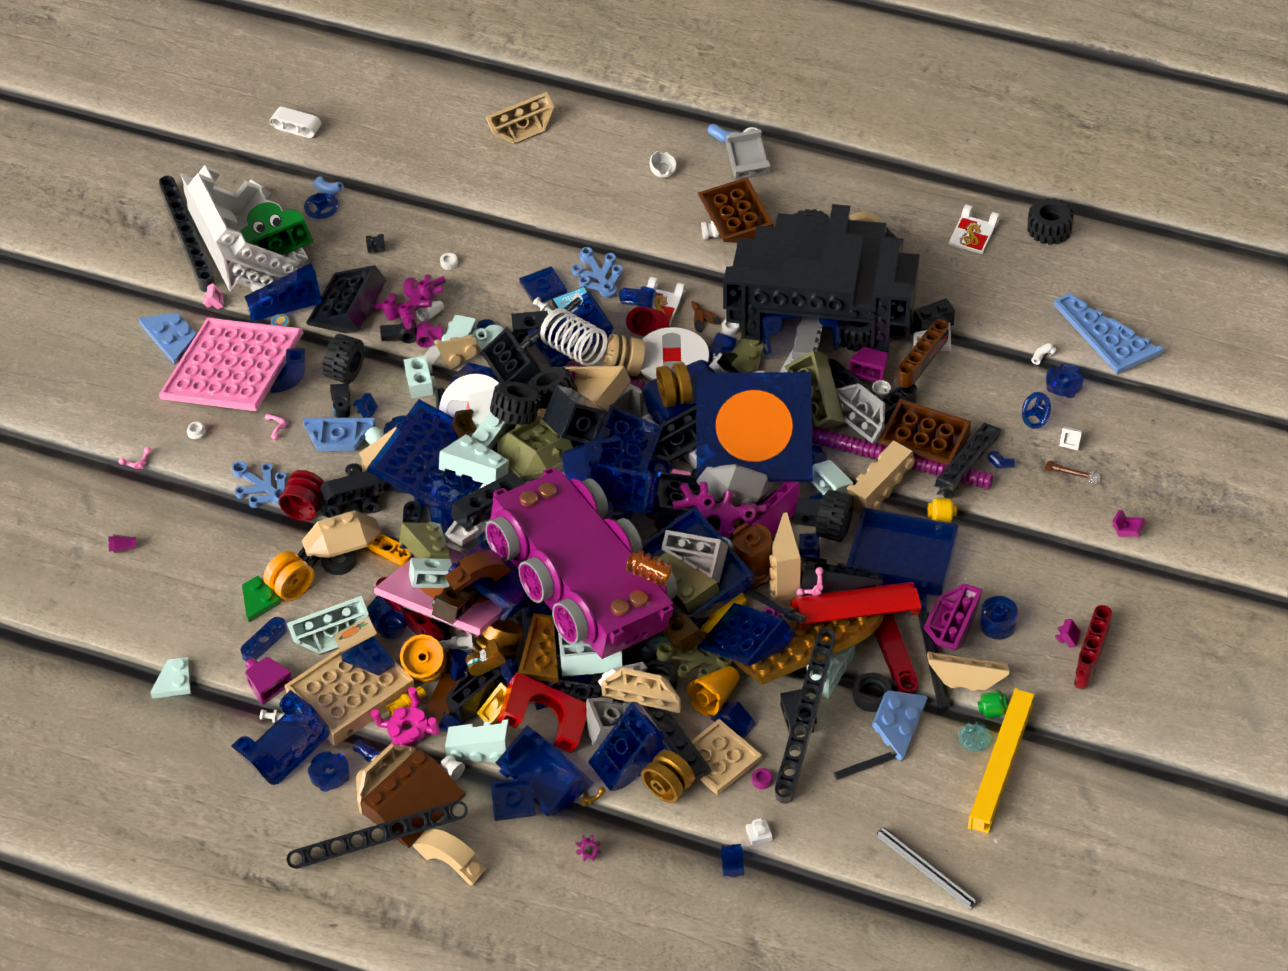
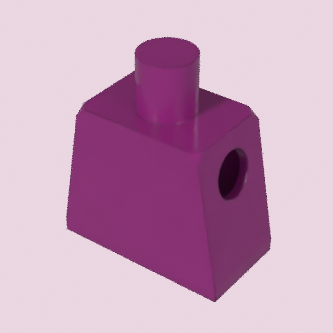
(869, 364)
(266, 678)

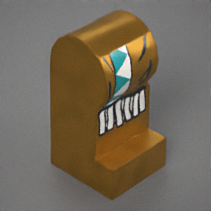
(485, 659)

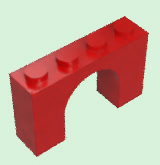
(568, 710)

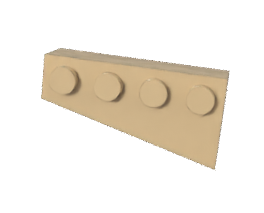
(881, 477)

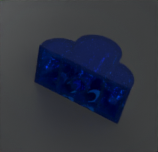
(628, 486)
(627, 748)

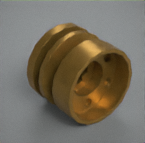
(506, 634)

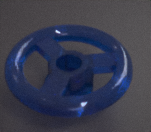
(321, 203)
(1040, 410)

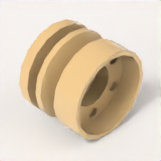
(625, 353)

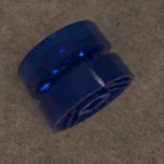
(998, 617)

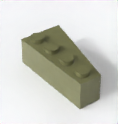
(824, 398)

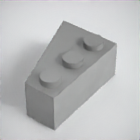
(697, 551)

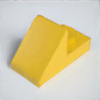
(491, 708)

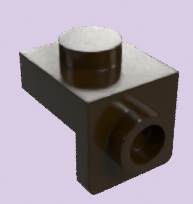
(463, 423)

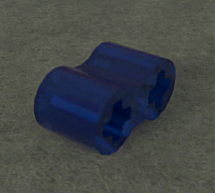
(721, 343)

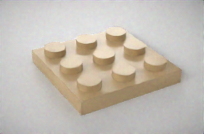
(725, 754)

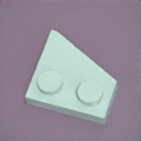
(173, 679)

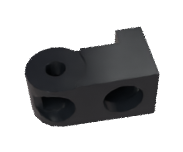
(341, 395)

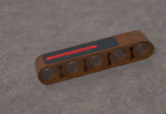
(923, 353)

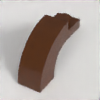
(477, 566)

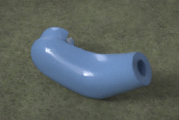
(719, 133)
(325, 187)

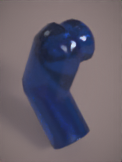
(999, 462)

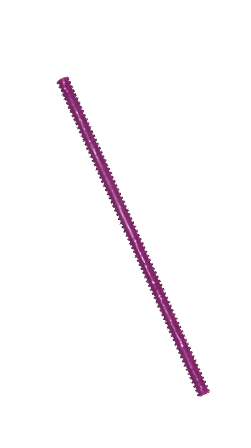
(873, 450)

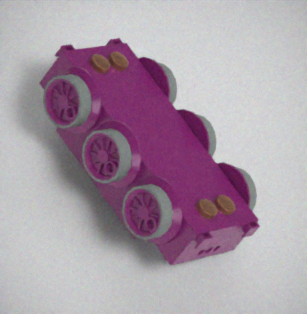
(578, 562)

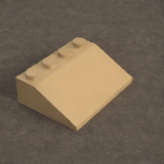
(784, 564)

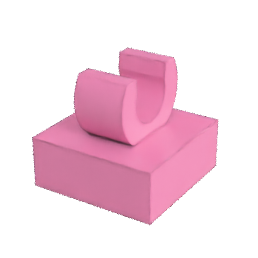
(214, 297)

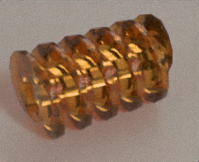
(649, 568)

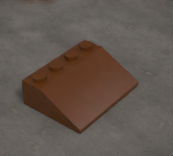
(735, 210)
(926, 431)
(411, 789)

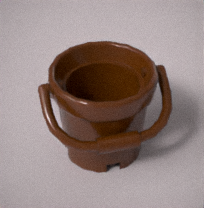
(754, 547)

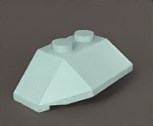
(318, 629)

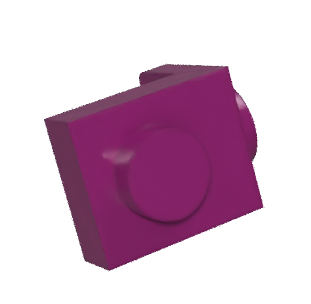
(1128, 526)

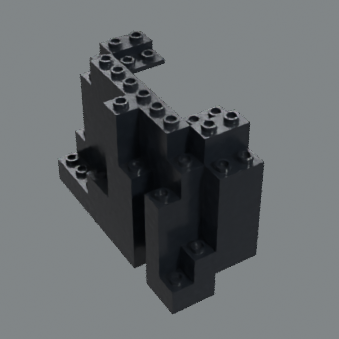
(824, 272)

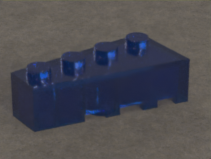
(285, 295)

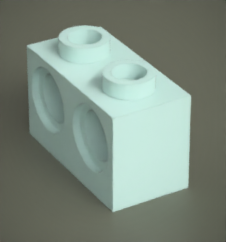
(419, 377)

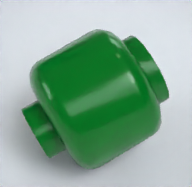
(993, 704)

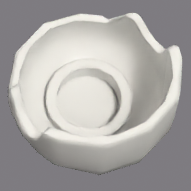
(662, 164)

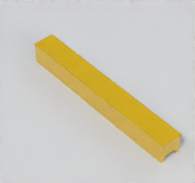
(1001, 761)

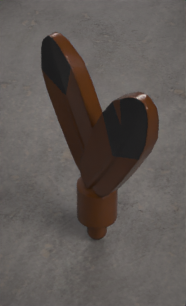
(701, 315)

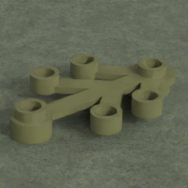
(697, 659)

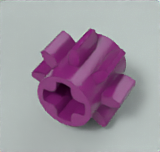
(588, 854)

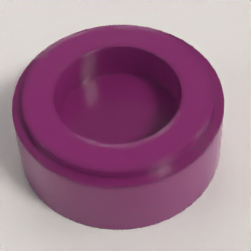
(762, 778)

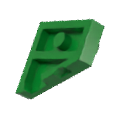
(258, 598)

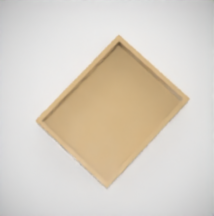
(599, 384)
(348, 694)

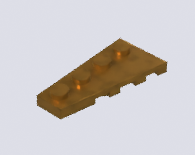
(539, 654)

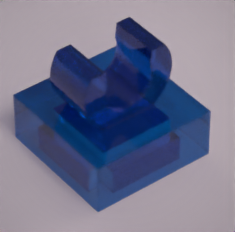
(366, 405)

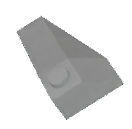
(602, 717)

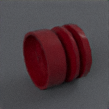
(301, 495)

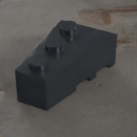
(472, 692)

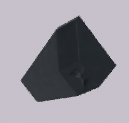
(835, 576)

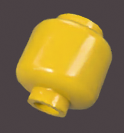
(942, 510)

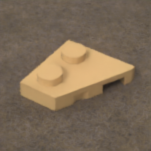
(457, 350)

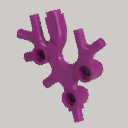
(420, 297)
(724, 510)

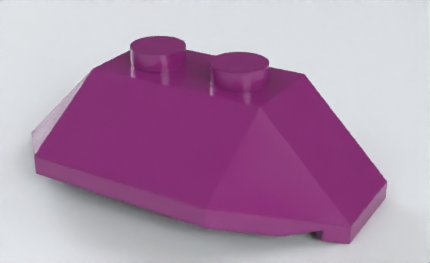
(778, 502)
(953, 616)

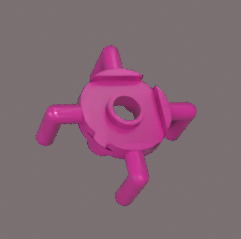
(406, 716)

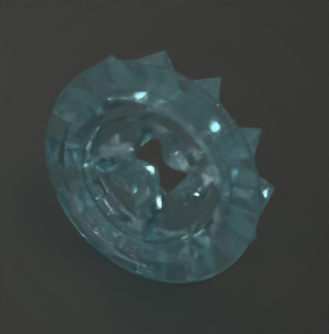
(981, 742)

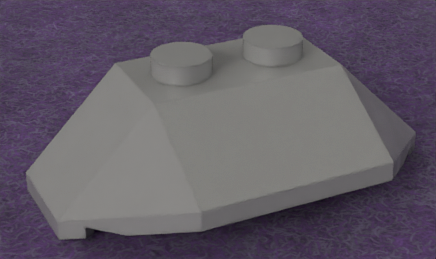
(862, 410)
(746, 484)

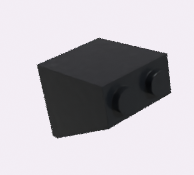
(573, 415)

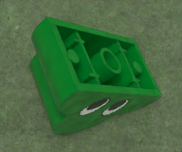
(276, 229)

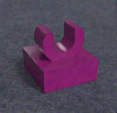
(1069, 633)

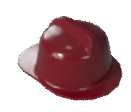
(646, 320)

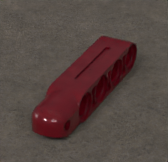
(416, 621)
(1092, 646)
(896, 655)

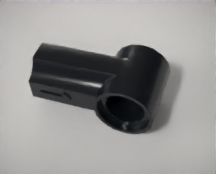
(398, 332)

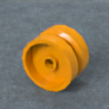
(288, 575)
(417, 648)

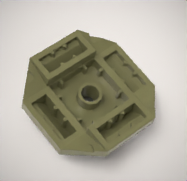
(533, 449)

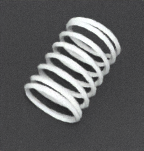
(583, 338)

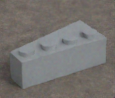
(809, 337)

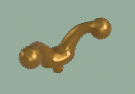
(588, 801)

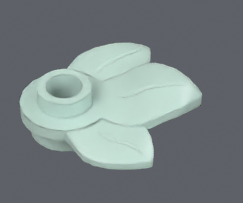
(489, 332)

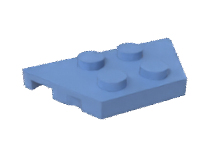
(169, 333)
(337, 433)
(898, 719)

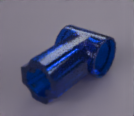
(640, 297)

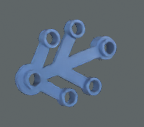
(606, 288)
(240, 471)

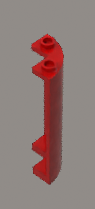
(857, 603)

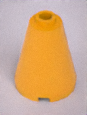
(713, 690)

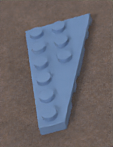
(1108, 337)

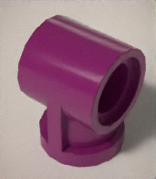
(427, 334)

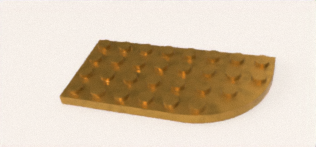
(799, 651)

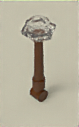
(1093, 476)

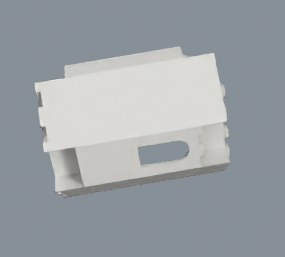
(221, 217)

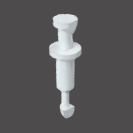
(537, 302)
(274, 716)

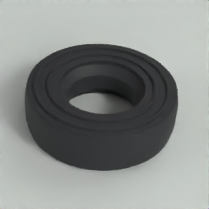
(339, 568)

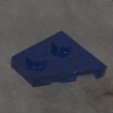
(369, 656)

